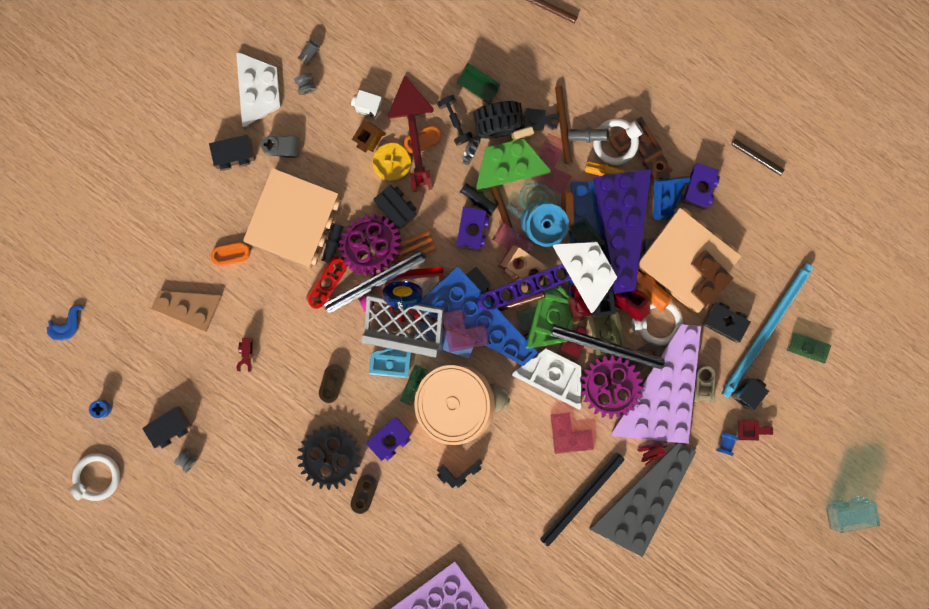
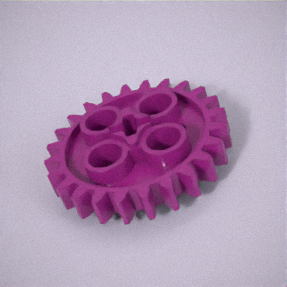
(354, 251)
(594, 390)

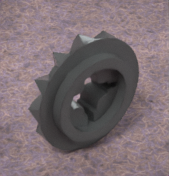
(470, 150)

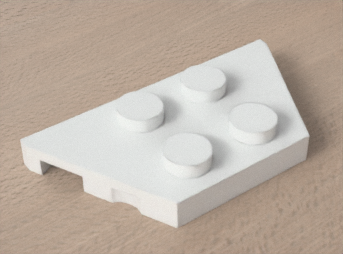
(257, 89)
(588, 270)
(553, 376)

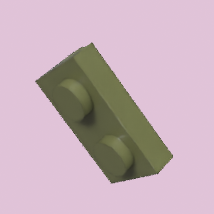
(607, 329)

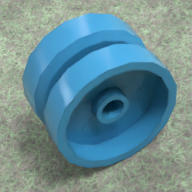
(554, 229)

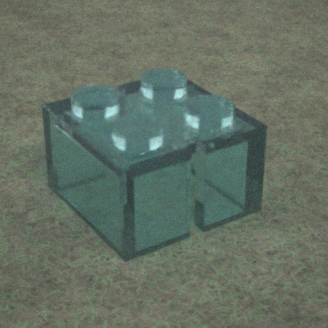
(853, 514)

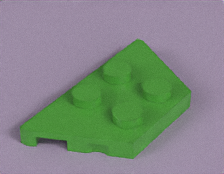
(509, 163)
(549, 312)

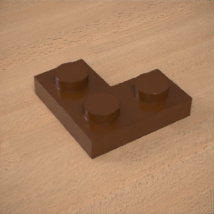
(647, 143)
(714, 276)

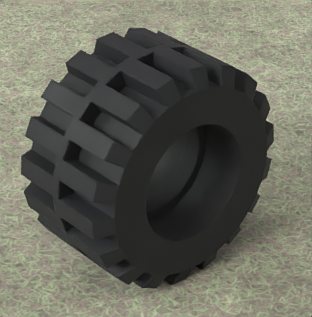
(498, 119)

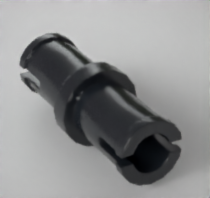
(478, 198)
(332, 242)

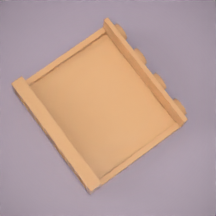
(292, 218)
(674, 250)

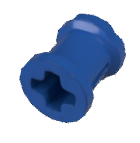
(100, 414)
(727, 443)

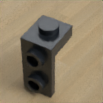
(446, 476)

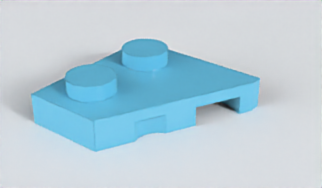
(390, 363)

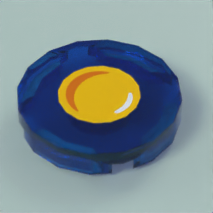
(403, 294)

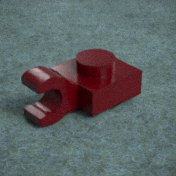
(577, 305)
(245, 349)
(572, 349)
(750, 430)

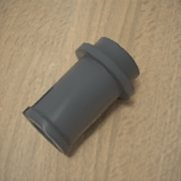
(309, 50)

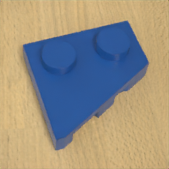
(667, 196)

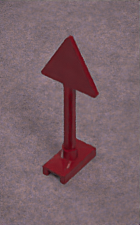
(408, 104)

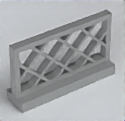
(397, 340)

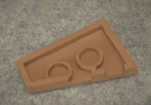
(188, 307)

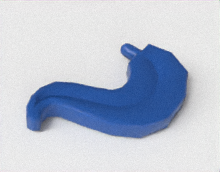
(66, 331)

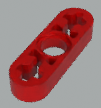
(328, 290)

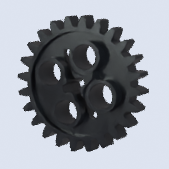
(313, 466)

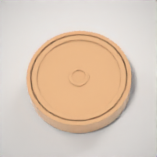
(454, 404)

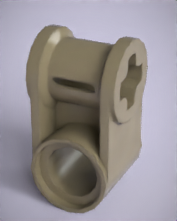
(704, 386)

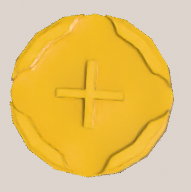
(391, 162)

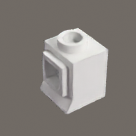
(367, 103)

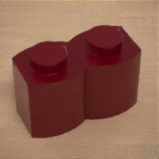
(634, 302)

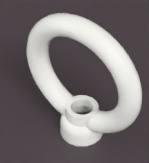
(633, 130)
(640, 327)
(79, 491)

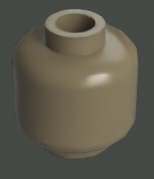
(500, 396)

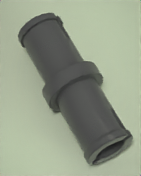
(588, 134)

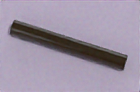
(758, 157)

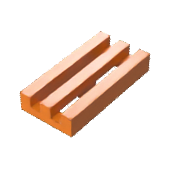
(429, 241)

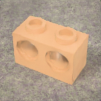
(526, 263)

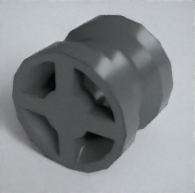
(305, 83)
(186, 460)

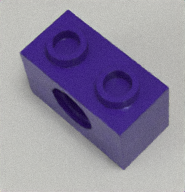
(693, 195)
(469, 217)
(377, 442)

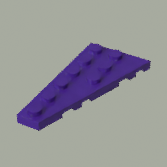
(622, 215)

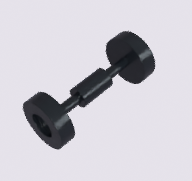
(447, 102)

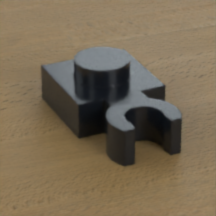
(537, 119)

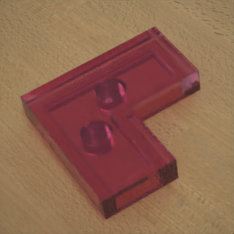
(555, 179)
(507, 238)
(460, 337)
(564, 439)

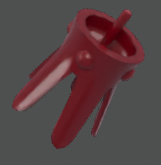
(656, 450)

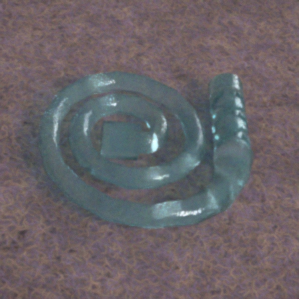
(518, 213)

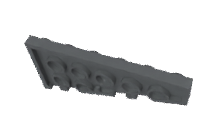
(642, 507)

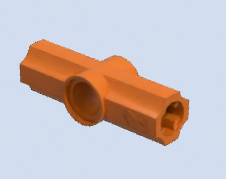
(656, 295)

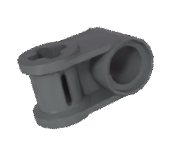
(284, 146)

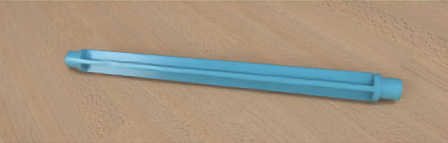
(767, 330)

